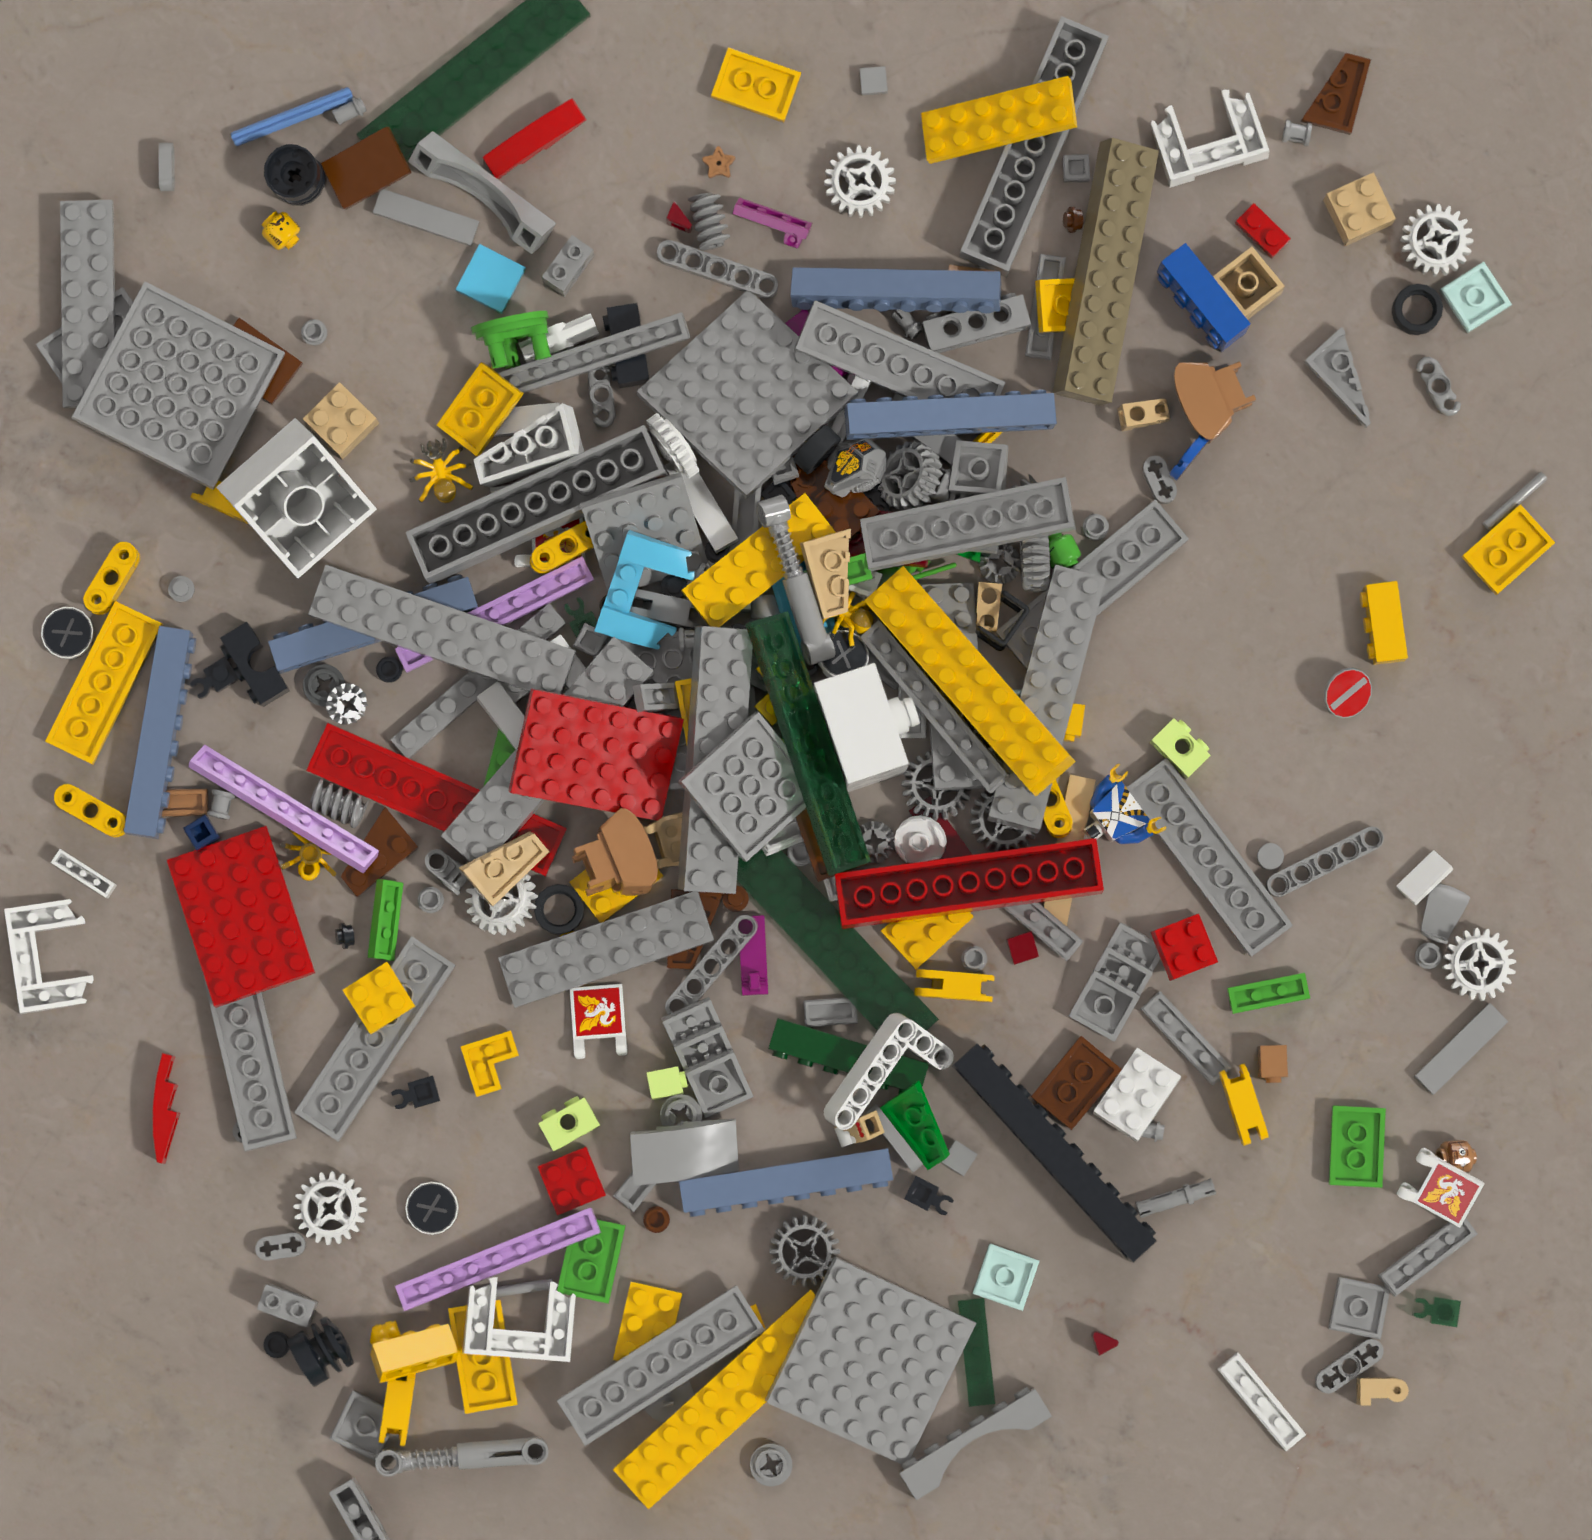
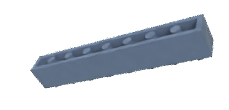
(897, 289)
(949, 415)
(328, 640)
(159, 732)
(786, 1180)

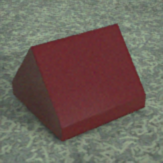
(1103, 1343)

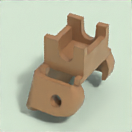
(1210, 396)
(619, 856)

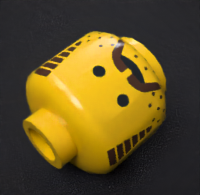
(280, 230)

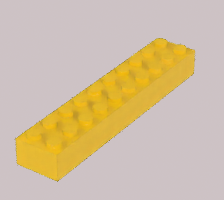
(969, 681)
(712, 1411)

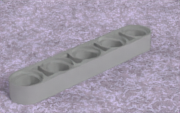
(708, 260)
(1337, 857)
(717, 954)

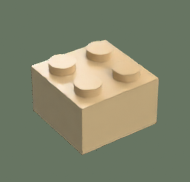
(1359, 209)
(1249, 282)
(340, 421)

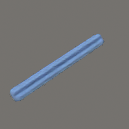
(292, 116)

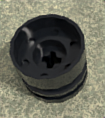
(292, 160)
(319, 1352)

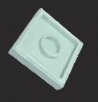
(1475, 297)
(1005, 1277)

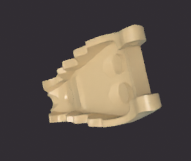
(668, 837)

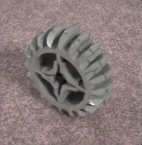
(910, 476)
(1035, 564)
(924, 785)
(993, 838)
(785, 1237)

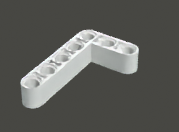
(882, 1066)

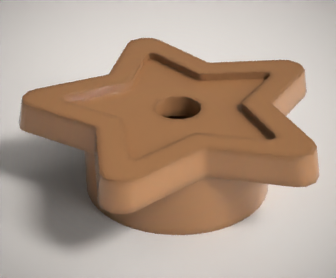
(714, 169)

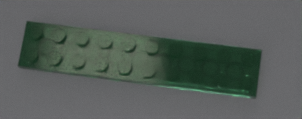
(478, 71)
(808, 743)
(836, 951)

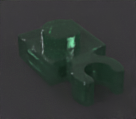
(580, 617)
(1441, 1310)

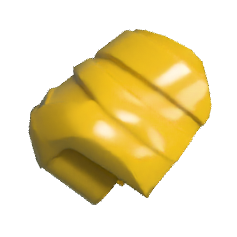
(388, 1330)

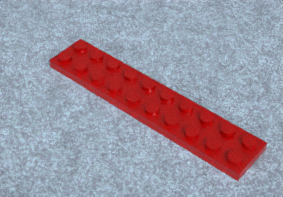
(410, 786)

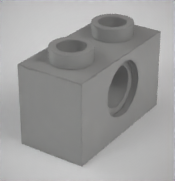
(568, 266)
(287, 1305)

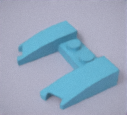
(637, 553)

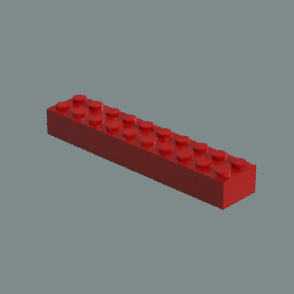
(969, 883)

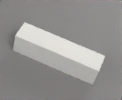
(83, 873)

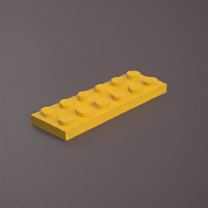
(999, 119)
(752, 566)
(104, 683)

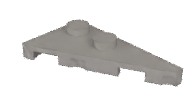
(1335, 368)

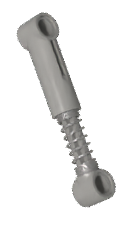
(815, 642)
(465, 1456)

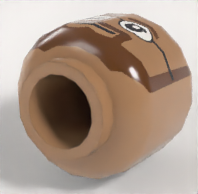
(1457, 1154)

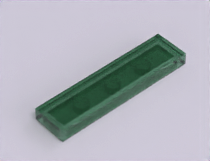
(977, 1355)

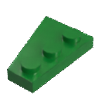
(917, 1125)

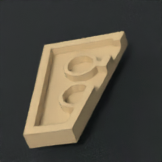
(828, 571)
(504, 867)

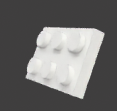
(1137, 1095)

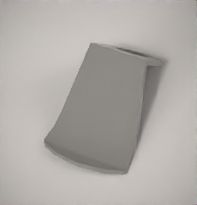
(1443, 912)

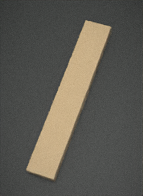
(1078, 803)

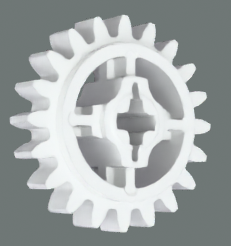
(850, 174)
(1434, 229)
(672, 445)
(497, 922)
(1477, 942)
(320, 1200)

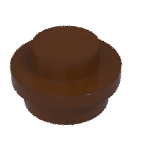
(1073, 219)
(737, 901)
(656, 1219)

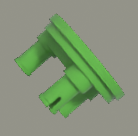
(504, 333)

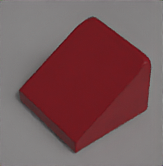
(678, 220)
(1022, 948)

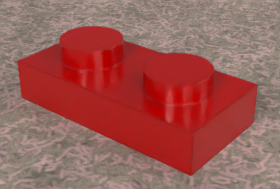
(1262, 230)

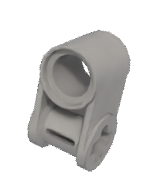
(447, 872)

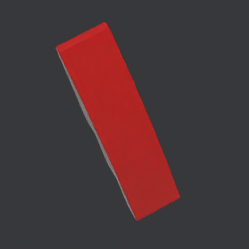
(534, 138)
(164, 1118)

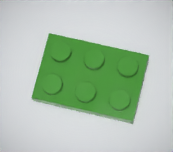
(1357, 1146)
(592, 1264)

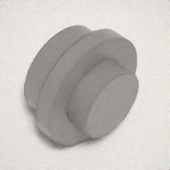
(314, 332)
(1095, 527)
(181, 589)
(430, 899)
(1428, 955)
(974, 958)

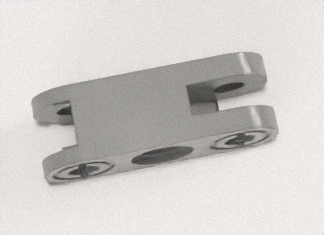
(665, 609)

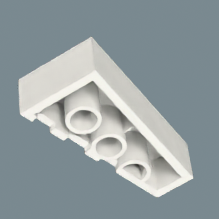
(531, 450)

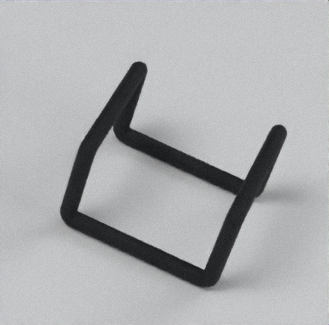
(989, 635)

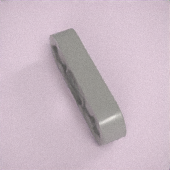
(897, 1141)
(1359, 1369)

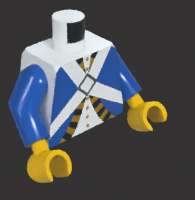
(1118, 813)

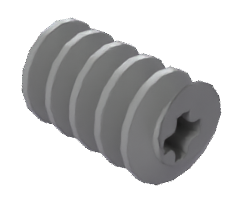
(708, 220)
(338, 804)

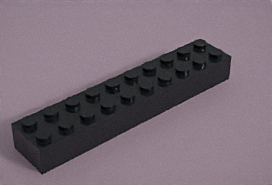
(1054, 1153)

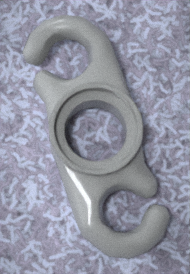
(1438, 398)
(608, 405)

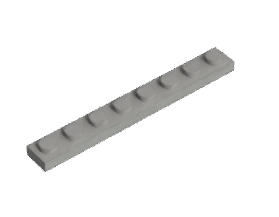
(599, 353)
(465, 692)
(935, 706)

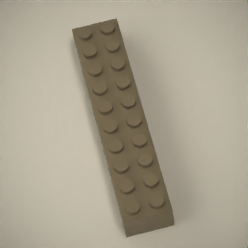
(1105, 271)

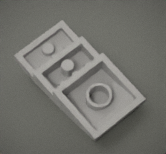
(978, 470)
(1116, 982)
(707, 1057)
(684, 1151)

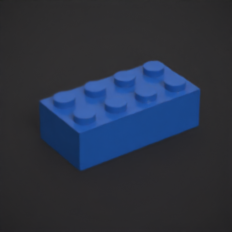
(1202, 298)

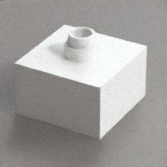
(296, 497)
(865, 726)

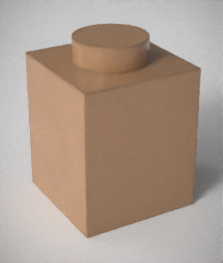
(1272, 1063)

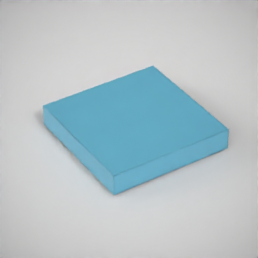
(490, 279)

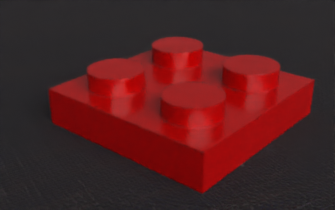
(1184, 947)
(571, 1181)

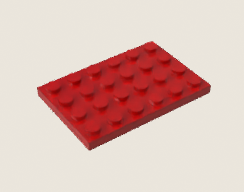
(595, 754)
(240, 916)

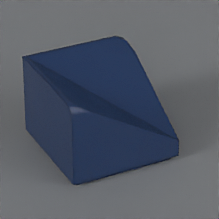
(201, 832)

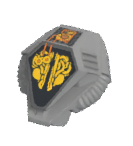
(855, 467)

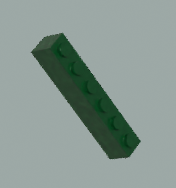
(837, 1054)

